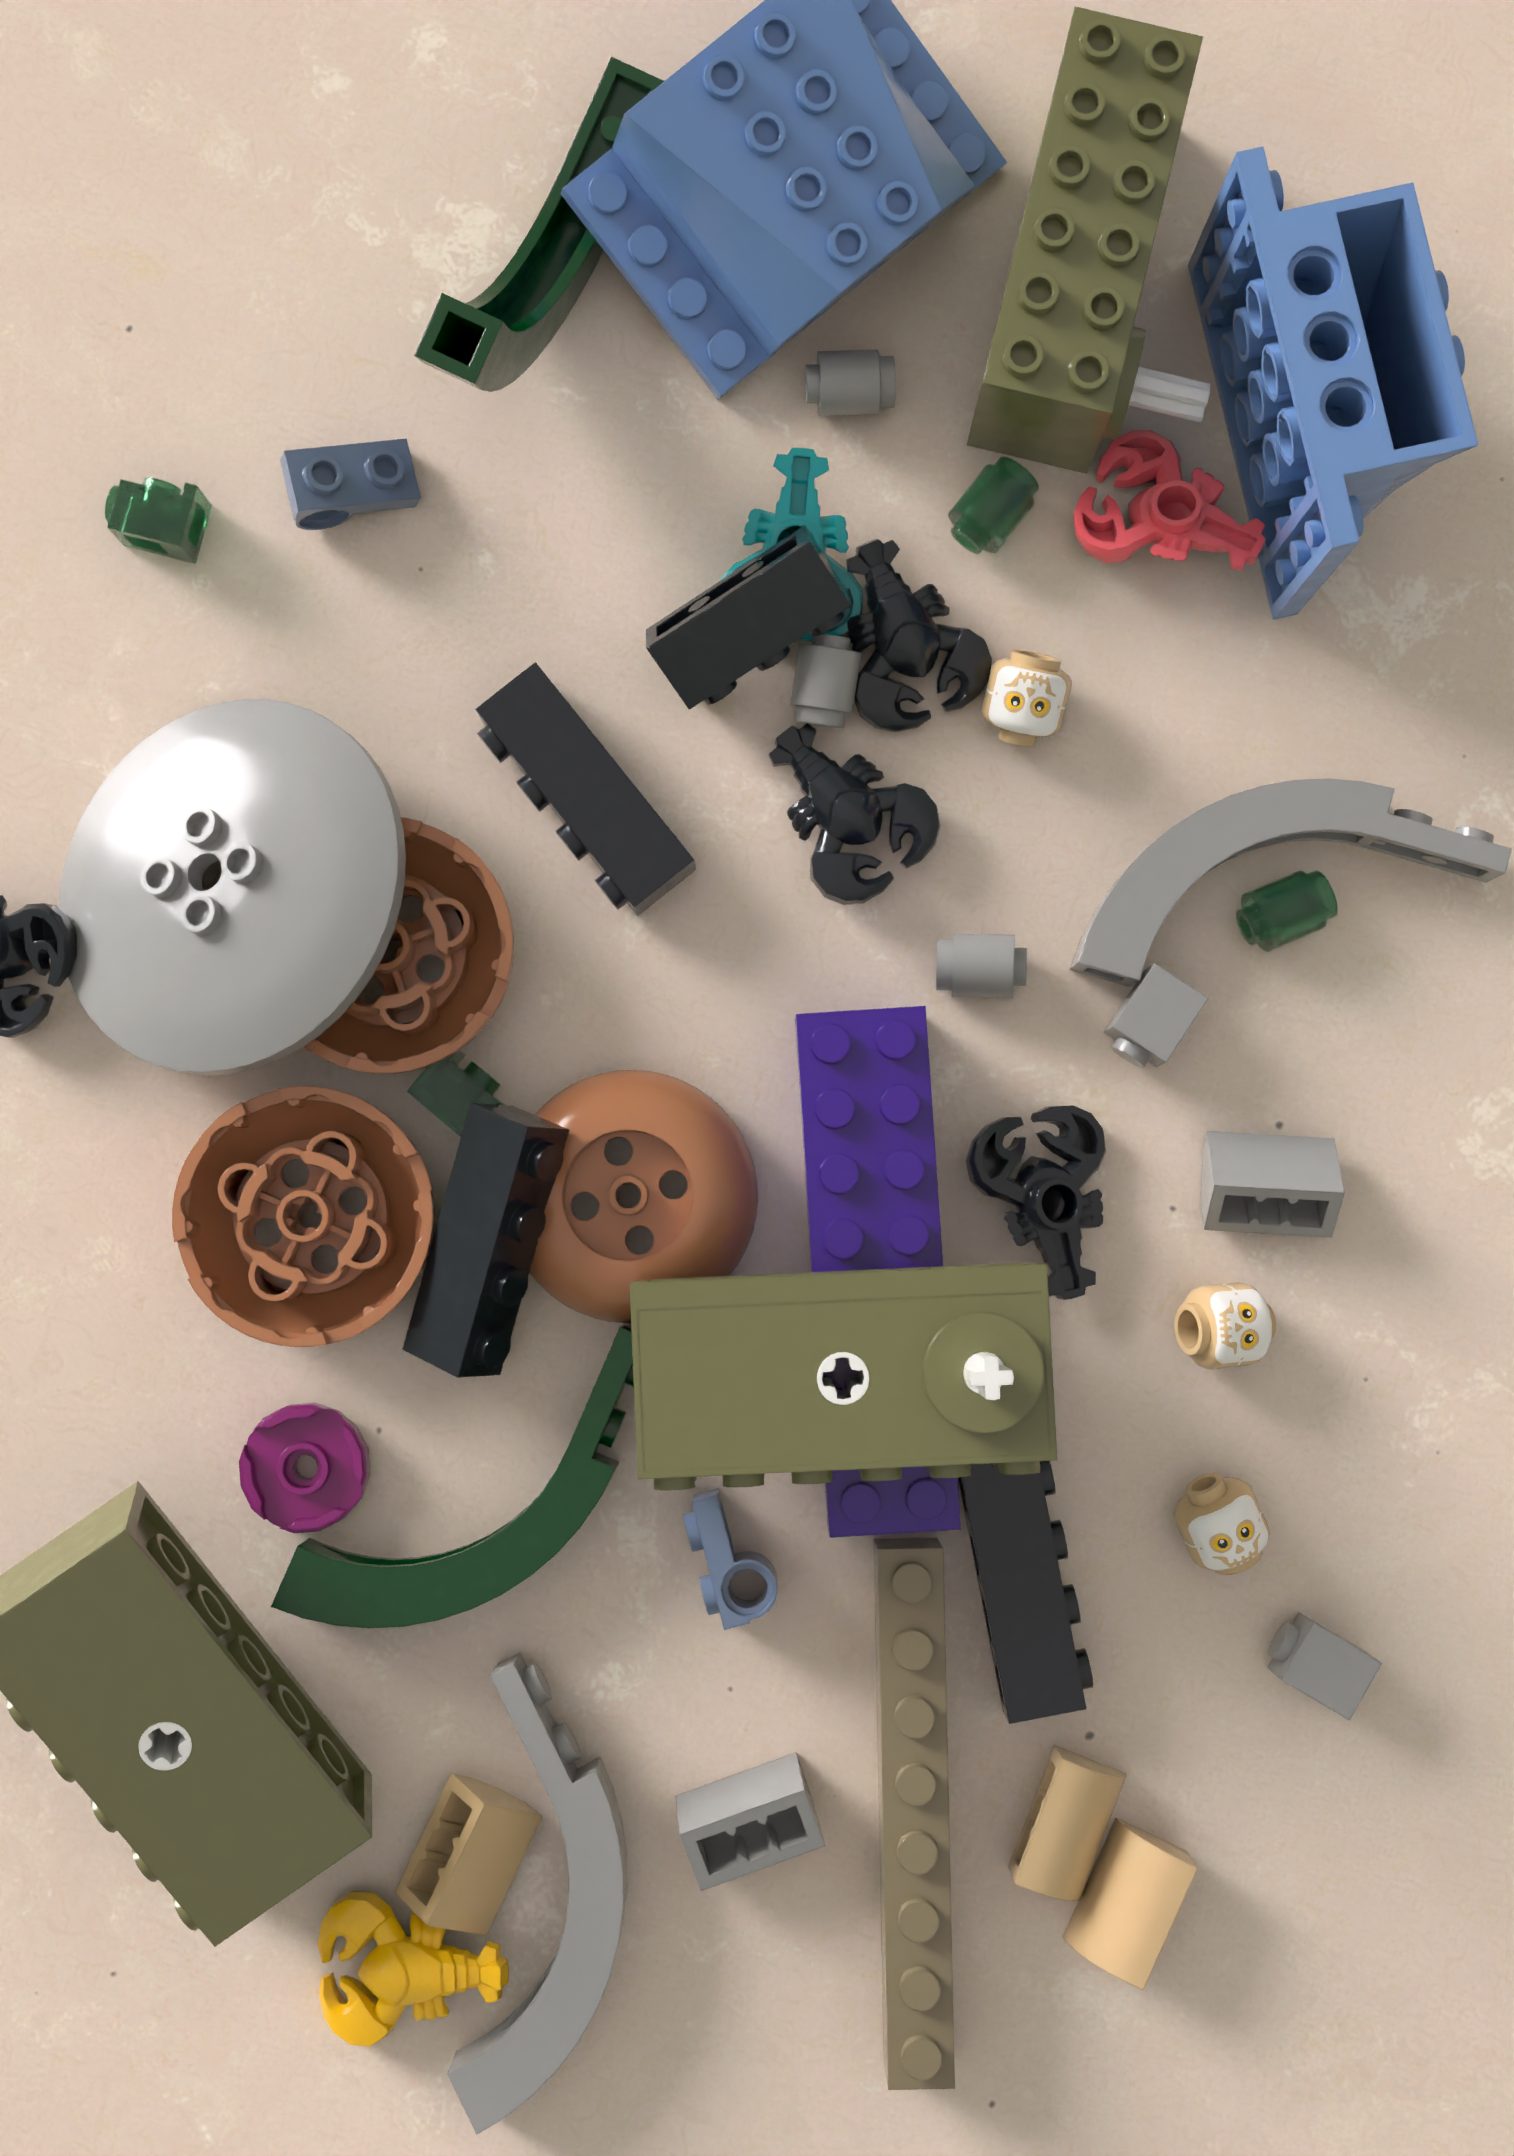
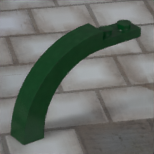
(518, 315)
(403, 1592)

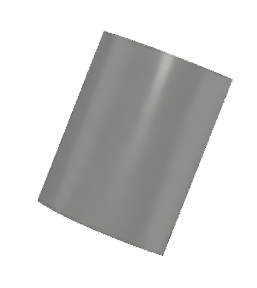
(1270, 1184)
(748, 1821)

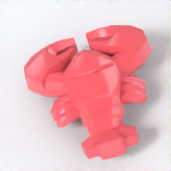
(1167, 513)

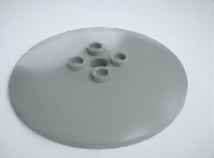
(300, 901)

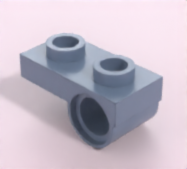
(348, 479)
(709, 1531)

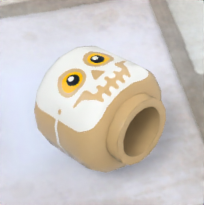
(1026, 697)
(1225, 1326)
(1221, 1524)

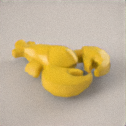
(397, 1971)

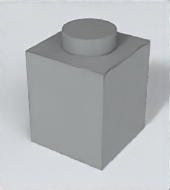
(1154, 1017)
(1322, 1664)

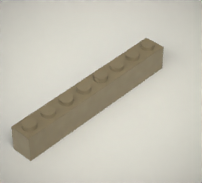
(913, 1814)

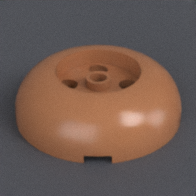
(464, 926)
(669, 1130)
(238, 1180)

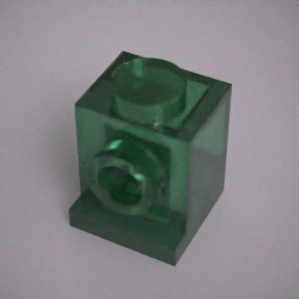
(158, 517)
(450, 1089)

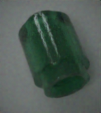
(993, 506)
(1286, 909)

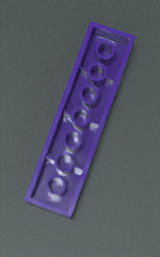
(872, 1209)

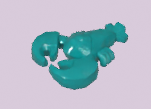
(797, 508)

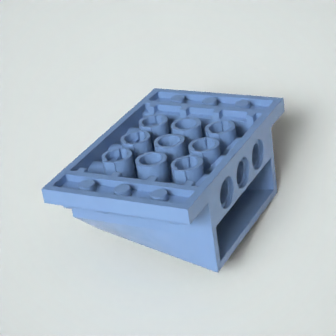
(779, 176)
(1325, 363)

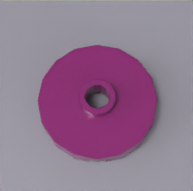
(271, 1473)

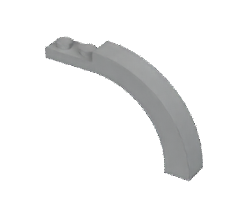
(1271, 814)
(532, 2043)

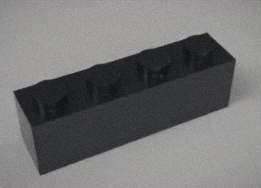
(585, 789)
(485, 1240)
(1024, 1594)

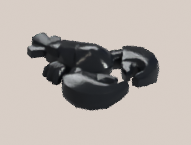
(908, 644)
(851, 815)
(29, 941)
(1044, 1192)

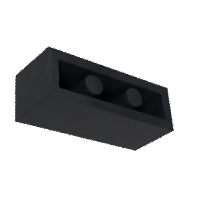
(748, 619)

